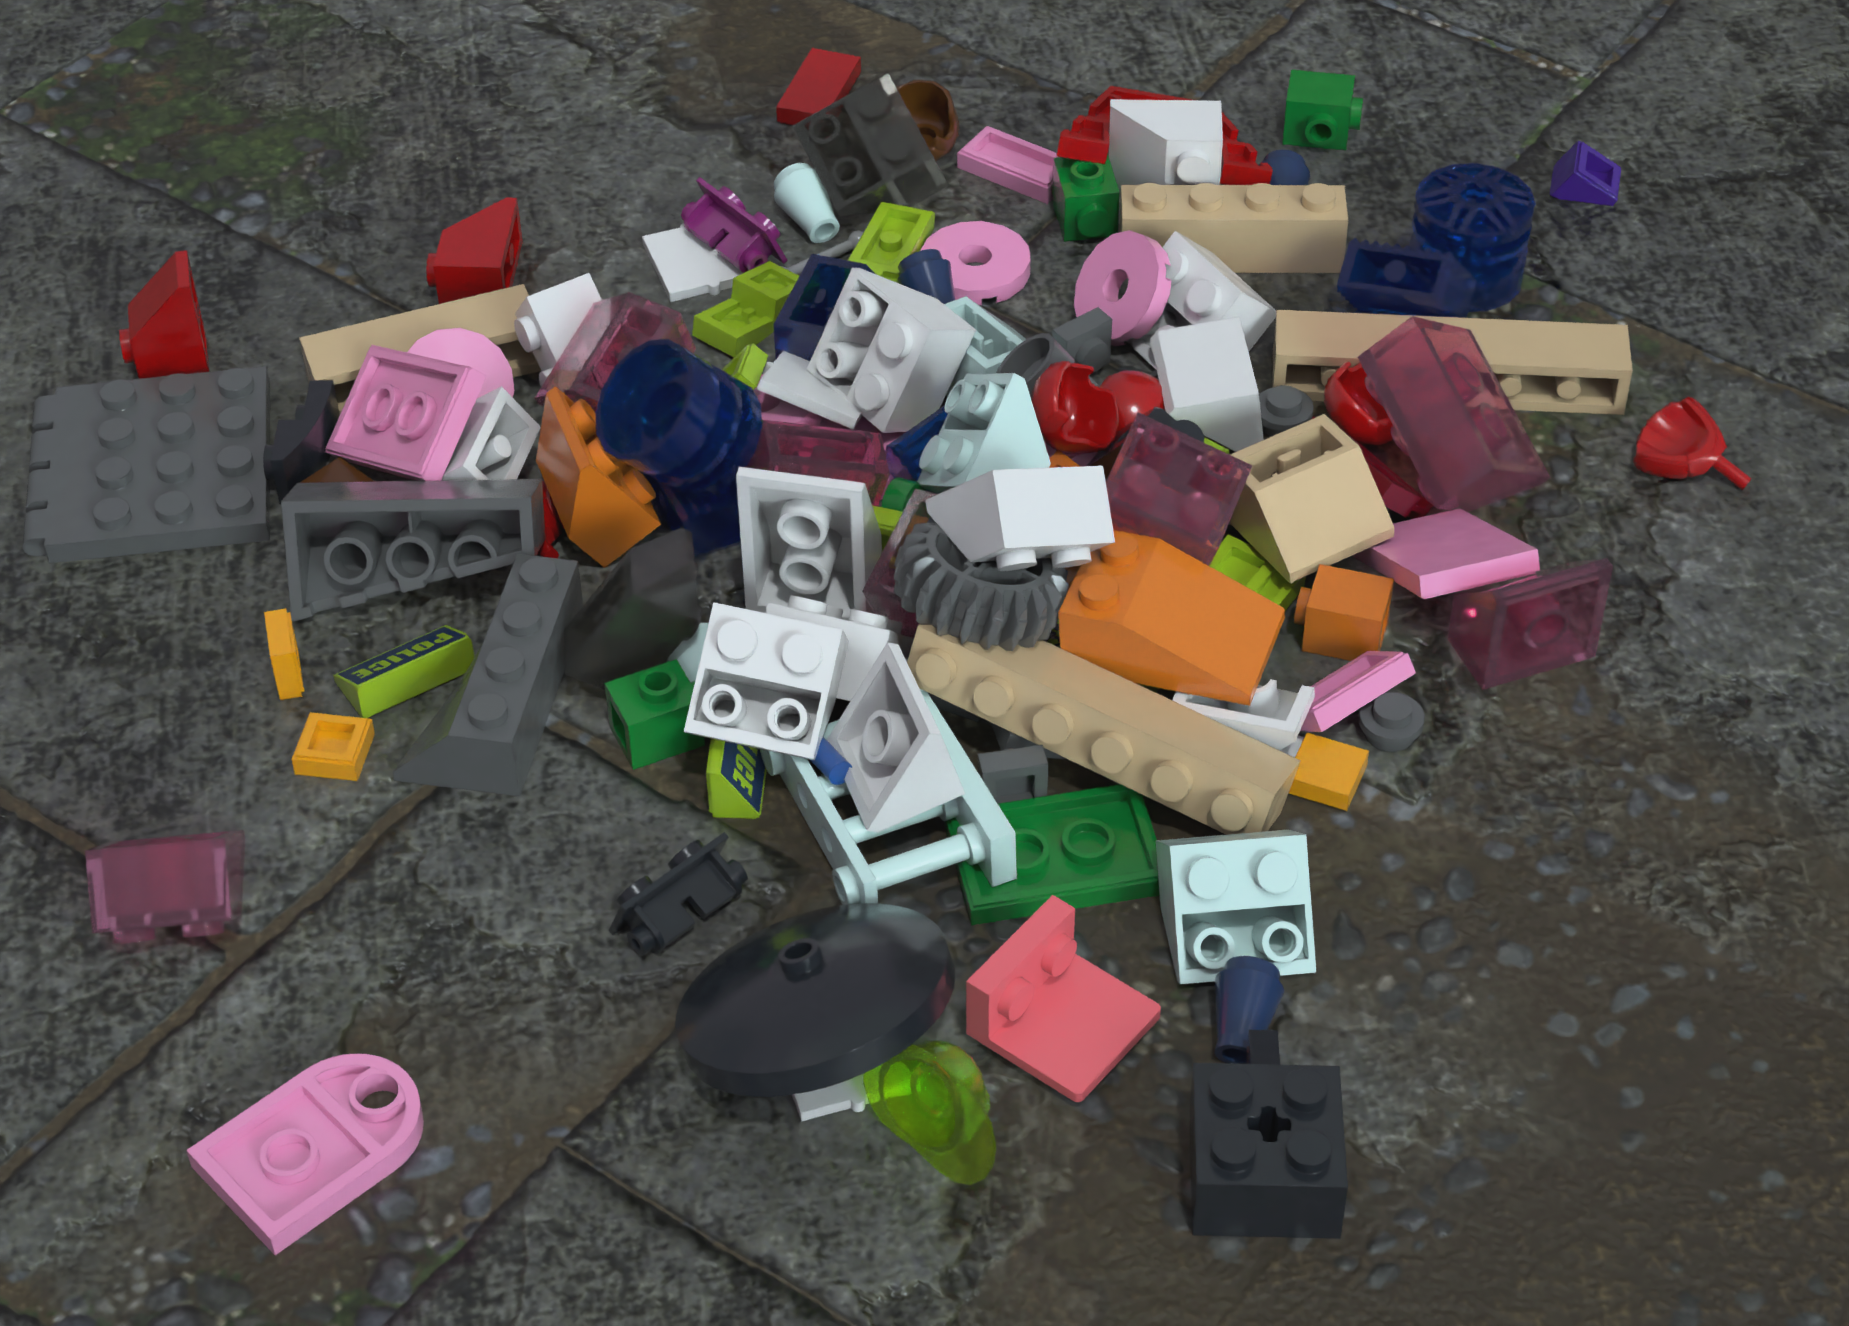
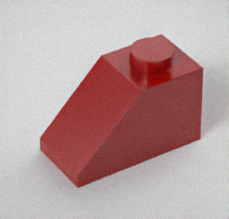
(477, 253)
(166, 324)

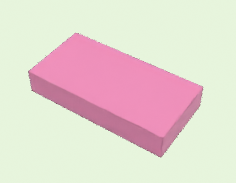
(1009, 163)
(1355, 686)

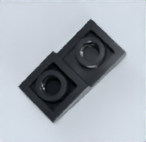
(302, 442)

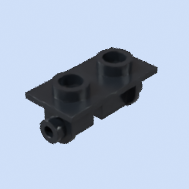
(656, 908)

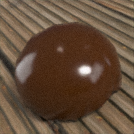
(933, 114)

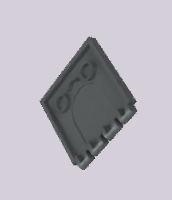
(149, 465)

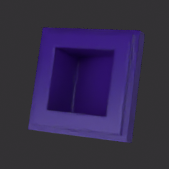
(1585, 177)

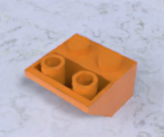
(595, 494)

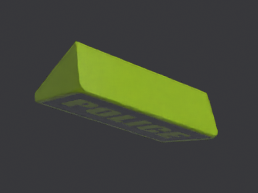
(406, 670)
(735, 780)

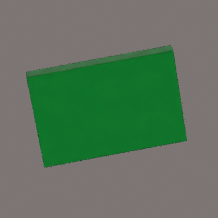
(1069, 845)

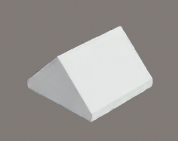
(1210, 380)
(893, 747)

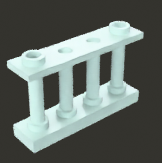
(982, 836)

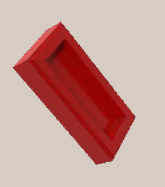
(817, 84)

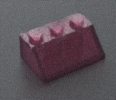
(1451, 415)

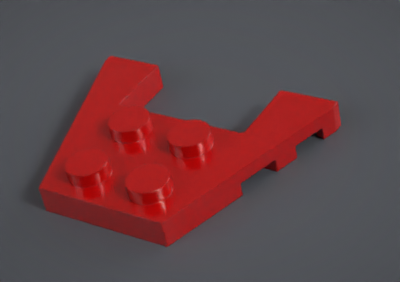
(1090, 139)

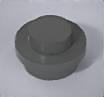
(1284, 409)
(1392, 721)

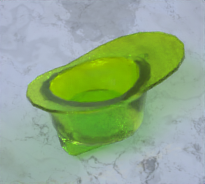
(937, 1105)

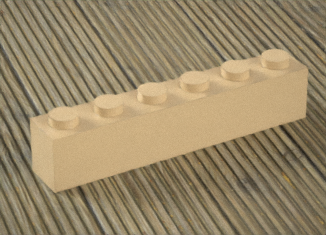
(1536, 362)
(1111, 728)

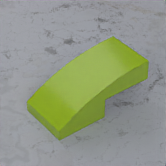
(749, 312)

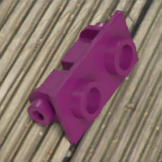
(748, 237)

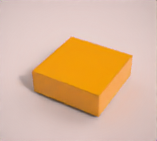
(284, 654)
(333, 746)
(1328, 771)

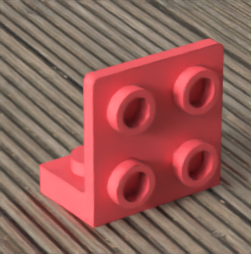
(1055, 1008)

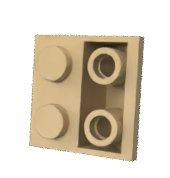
(1309, 499)

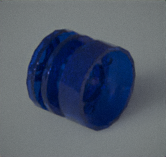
(1483, 220)
(678, 418)

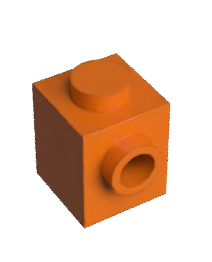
(1344, 612)

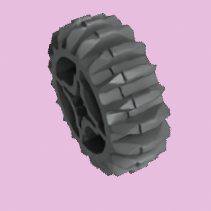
(974, 597)

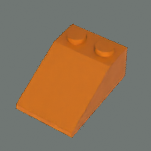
(1168, 620)

